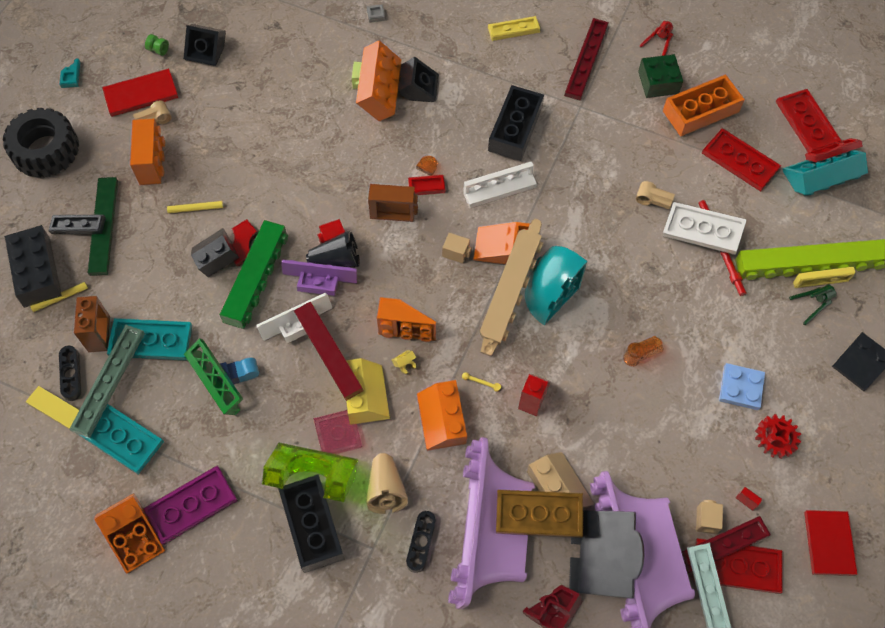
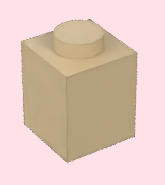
(456, 248)
(709, 517)

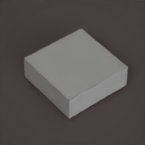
(375, 13)

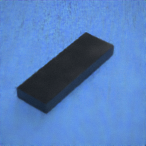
(77, 224)

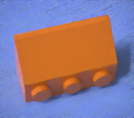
(442, 416)

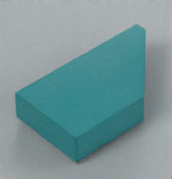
(70, 75)

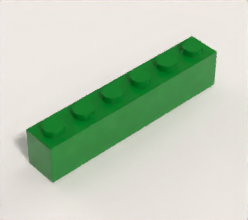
(253, 275)

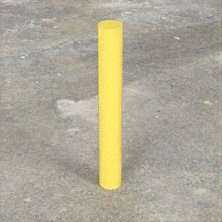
(195, 207)
(65, 294)

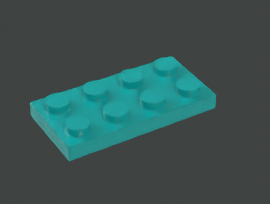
(161, 339)
(124, 440)

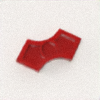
(243, 237)

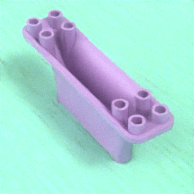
(485, 554)
(664, 572)

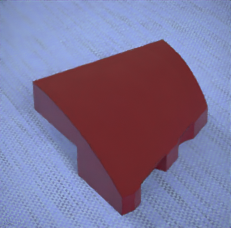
(555, 609)

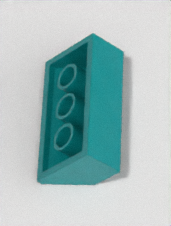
(813, 176)

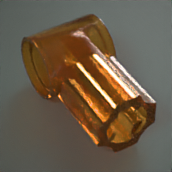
(643, 350)

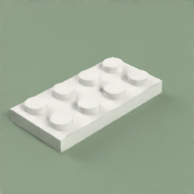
(704, 228)

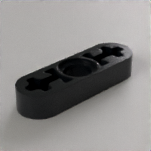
(75, 380)
(422, 557)

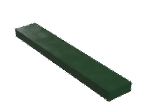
(101, 243)

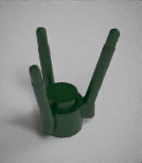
(822, 294)

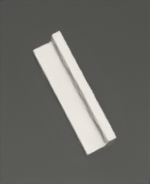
(500, 185)

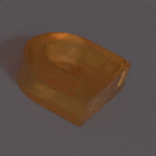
(427, 165)

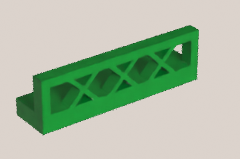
(210, 379)

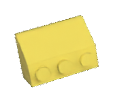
(372, 402)

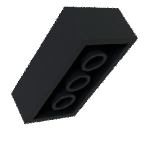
(516, 123)
(32, 266)
(311, 524)

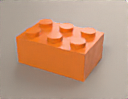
(147, 151)

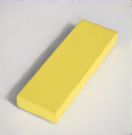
(514, 28)
(824, 277)
(53, 407)

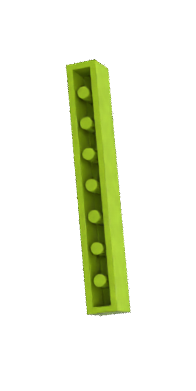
(810, 258)

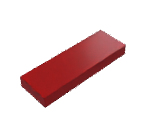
(833, 150)

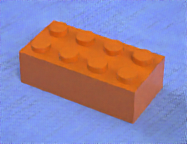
(379, 81)
(703, 105)

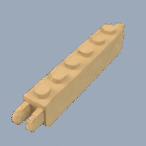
(509, 287)

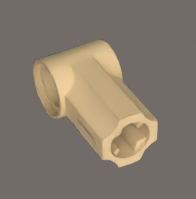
(157, 111)
(649, 194)

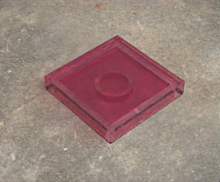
(336, 433)

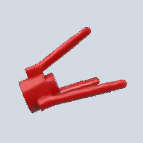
(662, 31)

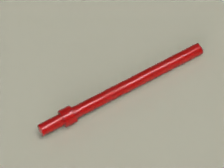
(735, 277)

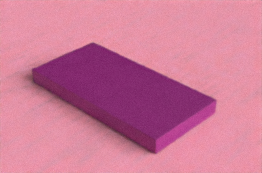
(190, 505)

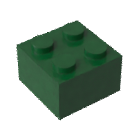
(660, 76)

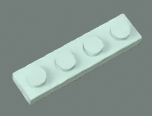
(708, 586)

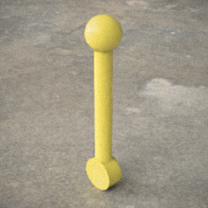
(496, 387)

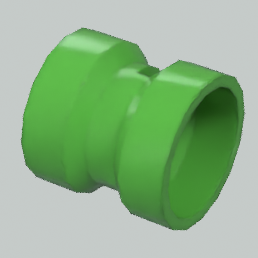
(155, 44)

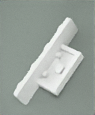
(288, 323)

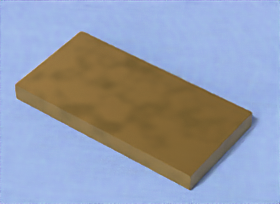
(539, 513)

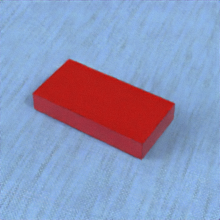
(427, 184)

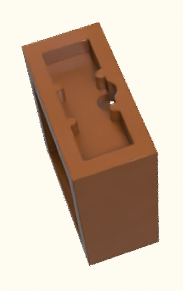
(392, 202)
(93, 325)

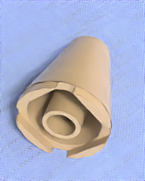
(385, 486)

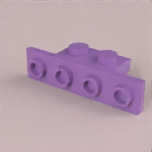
(318, 277)

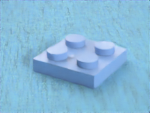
(742, 386)

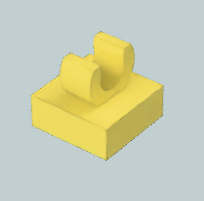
(404, 359)

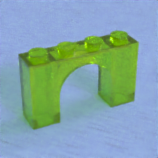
(291, 459)

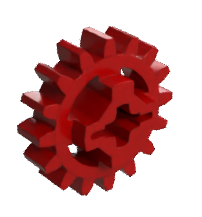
(782, 429)

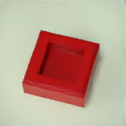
(749, 498)

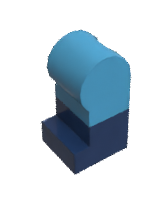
(241, 370)

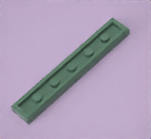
(107, 381)

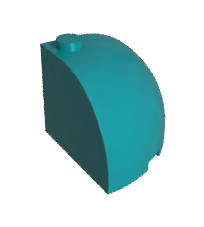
(553, 282)

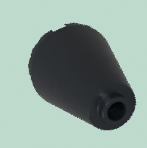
(336, 252)

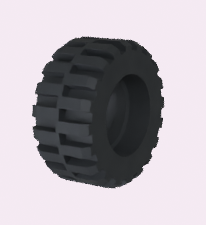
(35, 125)

